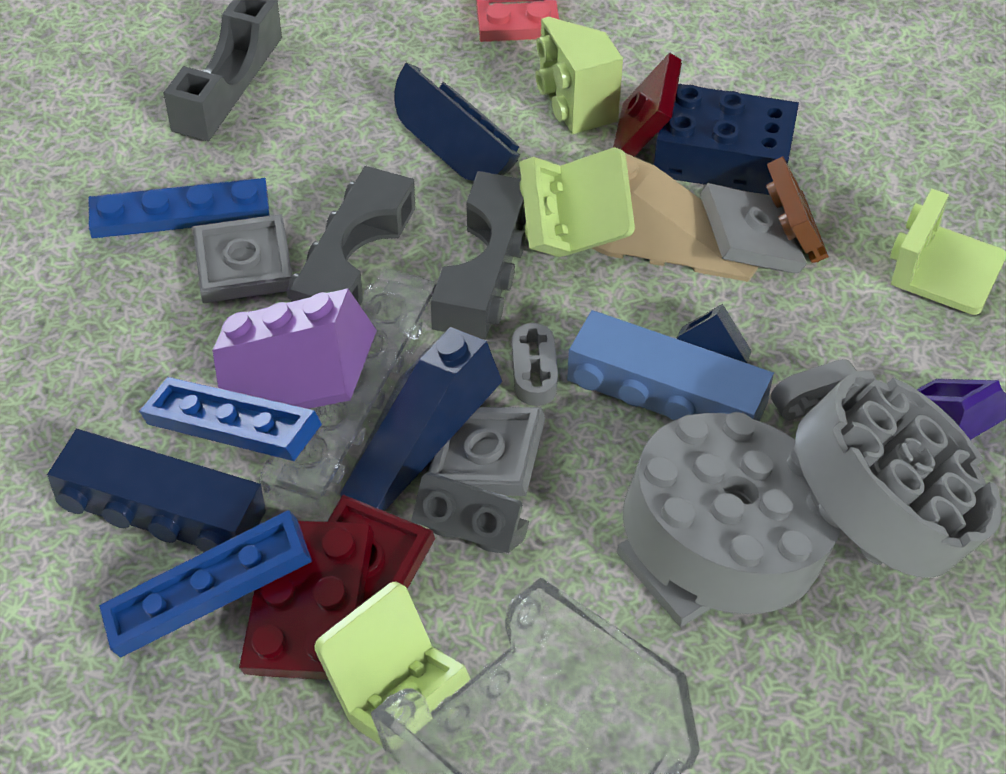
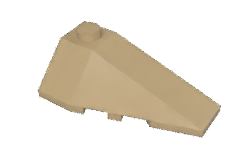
(671, 226)

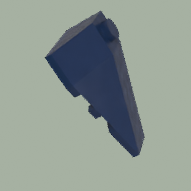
(423, 415)

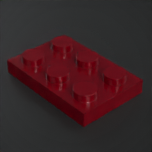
(307, 602)

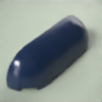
(452, 126)

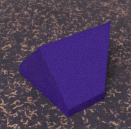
(969, 402)

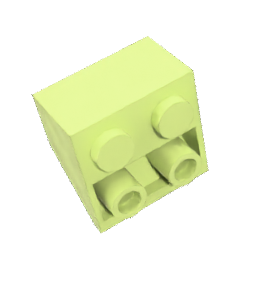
(579, 74)

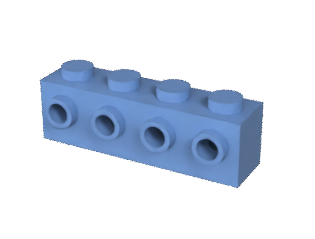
(663, 371)

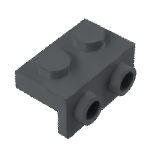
(469, 513)

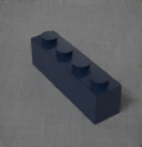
(153, 492)

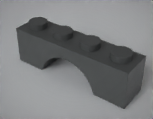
(203, 99)
(372, 210)
(471, 291)

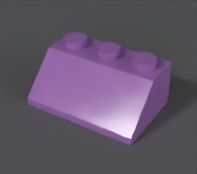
(296, 350)

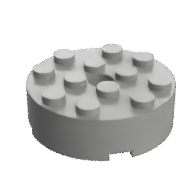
(896, 475)
(727, 514)

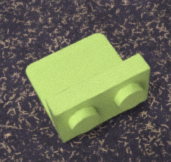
(576, 202)
(944, 262)
(382, 652)

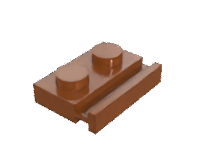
(798, 218)

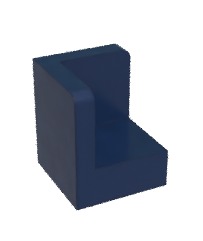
(716, 333)

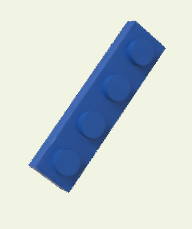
(176, 207)
(231, 418)
(204, 583)

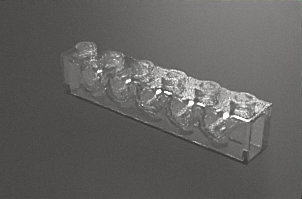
(310, 485)

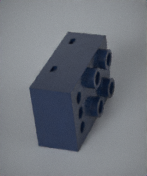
(725, 138)

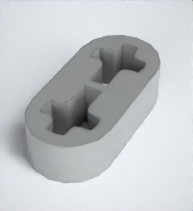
(544, 363)
(804, 390)

